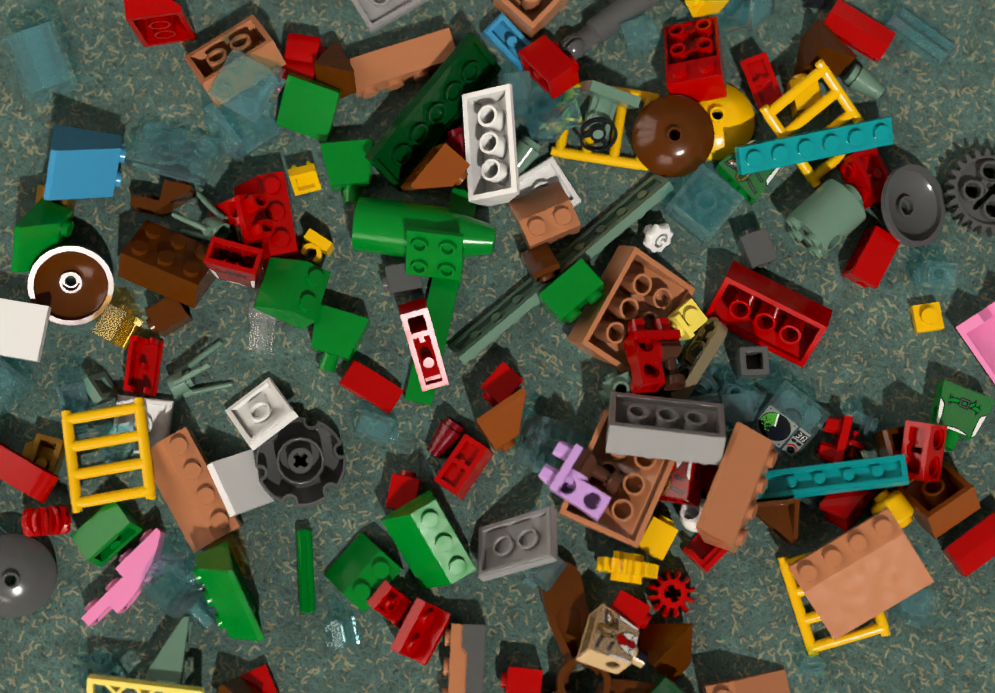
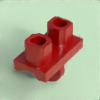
(840, 428)

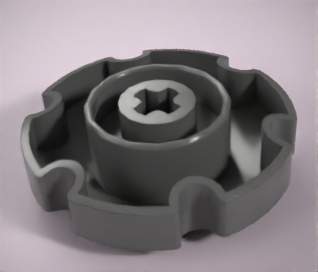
(303, 485)

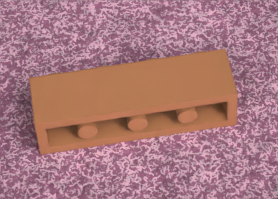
(401, 63)

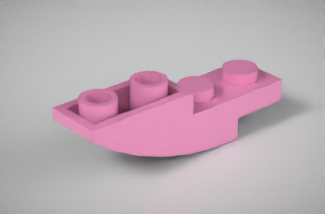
(132, 568)

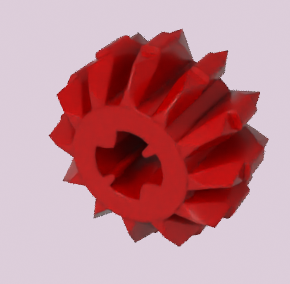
(46, 521)
(665, 601)

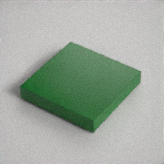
(308, 107)

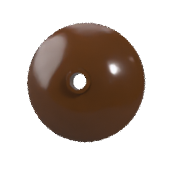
(653, 142)
(76, 301)

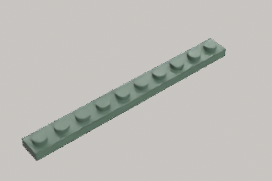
(585, 246)

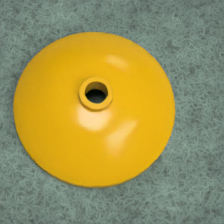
(734, 127)

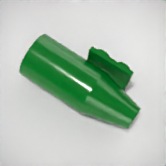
(426, 234)

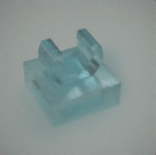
(343, 633)

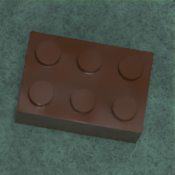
(167, 264)

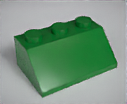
(428, 542)
(228, 593)

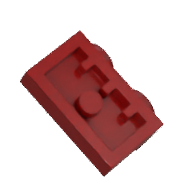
(866, 174)
(421, 631)

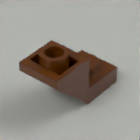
(173, 195)
(541, 263)

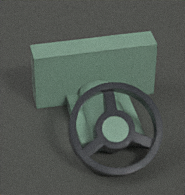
(602, 111)

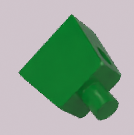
(348, 167)
(337, 336)

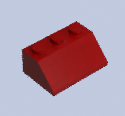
(158, 22)
(280, 211)

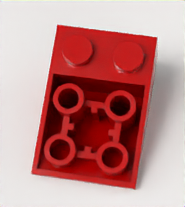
(695, 60)

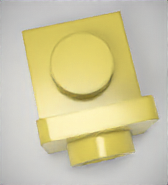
(687, 318)

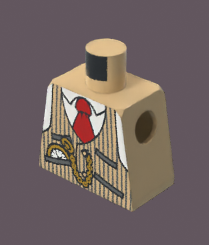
(610, 642)

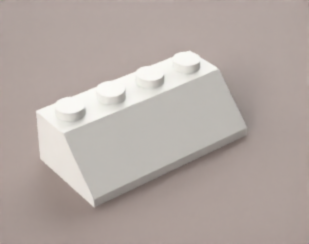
(490, 145)

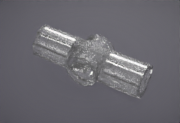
(262, 326)

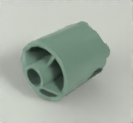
(826, 217)

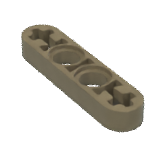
(706, 340)

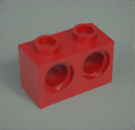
(923, 449)

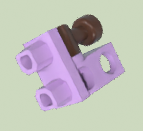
(573, 479)

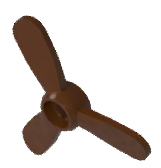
(567, 617)

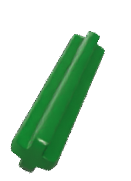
(305, 571)

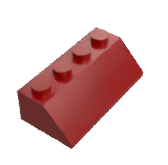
(769, 314)

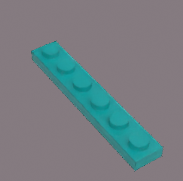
(814, 145)
(835, 478)

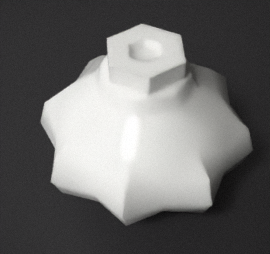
(657, 237)

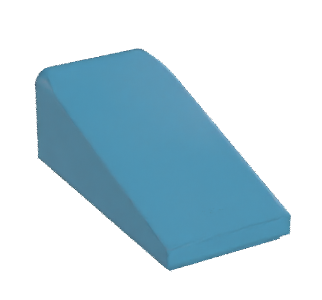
(506, 39)

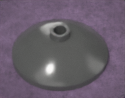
(913, 205)
(35, 575)

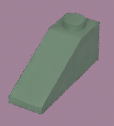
(172, 660)

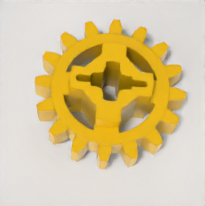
(627, 567)

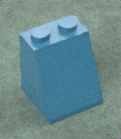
(83, 164)

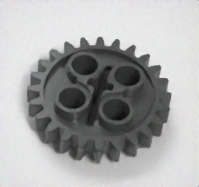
(970, 175)

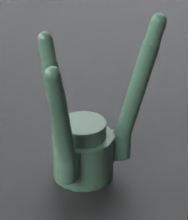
(210, 226)
(182, 379)

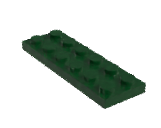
(433, 111)

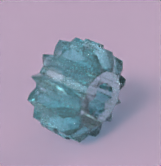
(88, 665)

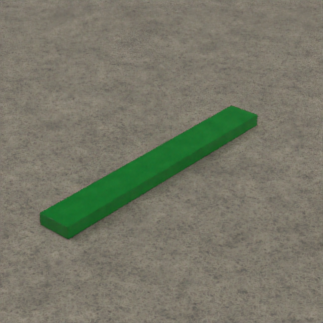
(441, 305)

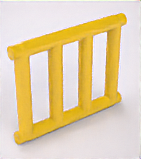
(836, 92)
(613, 157)
(144, 463)
(805, 619)

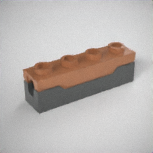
(466, 658)

